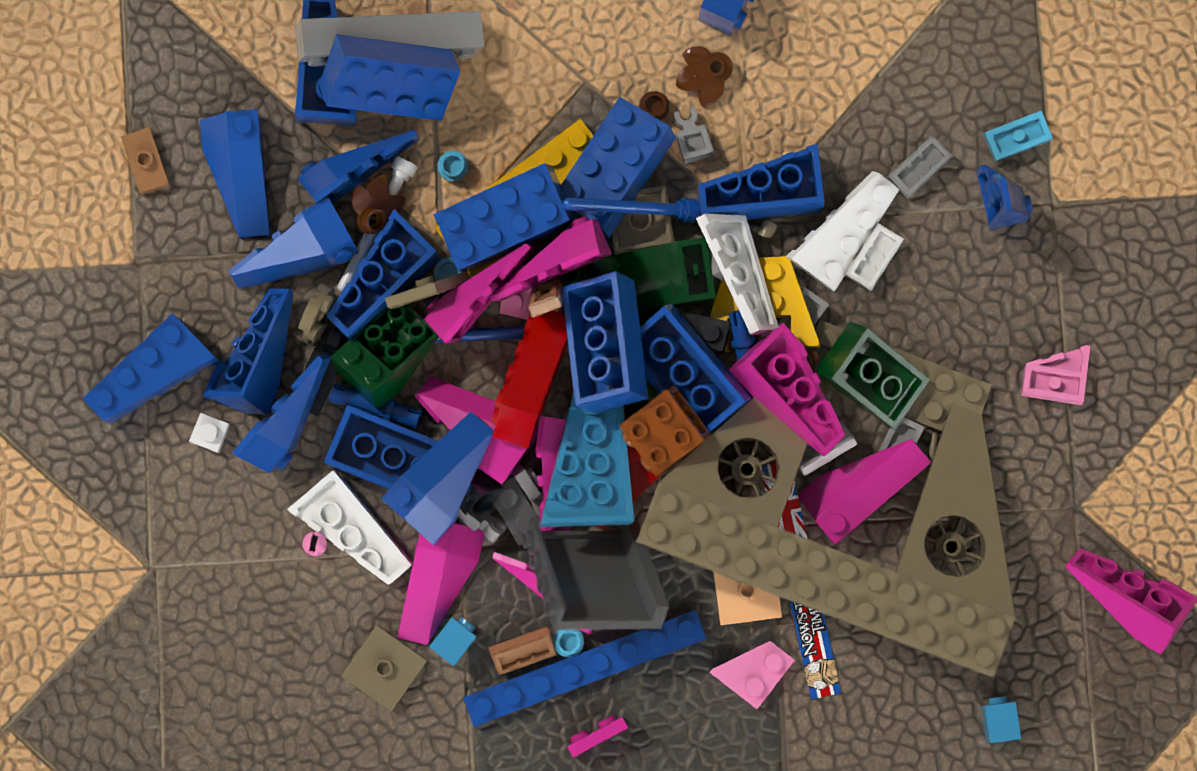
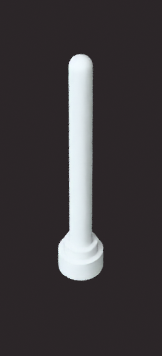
(401, 172)

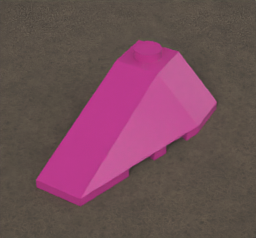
(566, 253)
(451, 404)
(854, 491)
(437, 580)
(1141, 605)

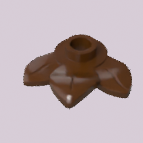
(700, 76)
(375, 202)

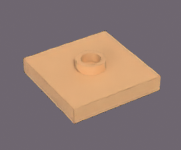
(743, 602)

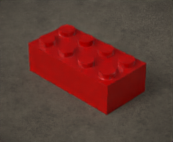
(530, 378)

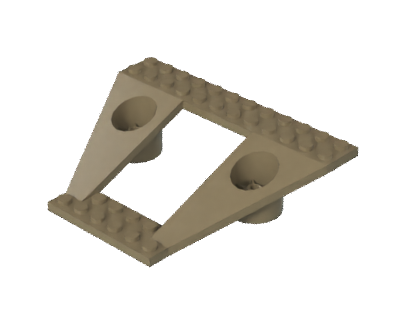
(917, 605)

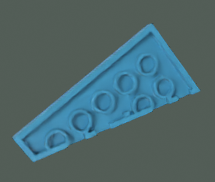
(590, 472)

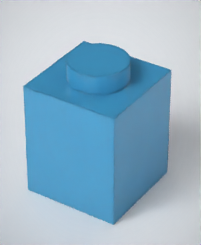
(454, 640)
(1000, 720)

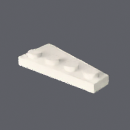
(837, 242)
(739, 264)
(346, 521)

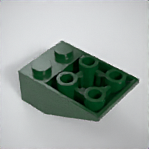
(670, 274)
(385, 354)

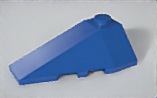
(273, 439)

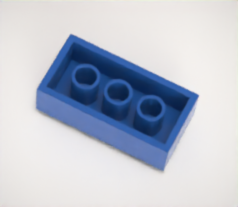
(389, 77)
(618, 161)
(504, 218)
(604, 342)
(682, 359)
(375, 448)

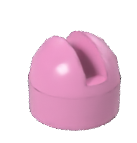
(321, 544)

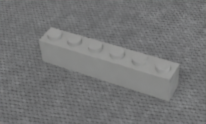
(451, 30)

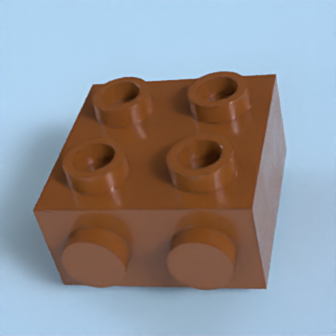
(664, 431)

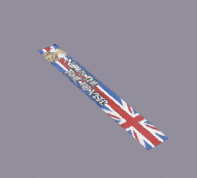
(809, 623)

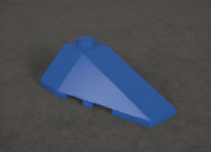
(237, 161)
(343, 172)
(1002, 199)
(310, 245)
(254, 368)
(437, 483)

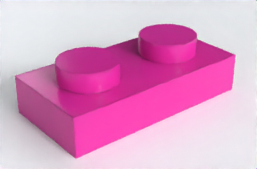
(583, 740)

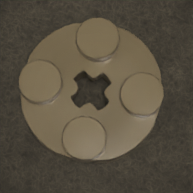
(315, 315)

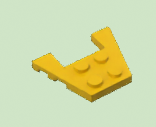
(785, 298)

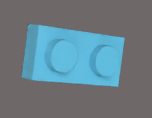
(1018, 136)

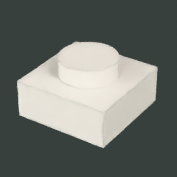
(209, 433)

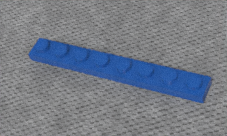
(584, 668)

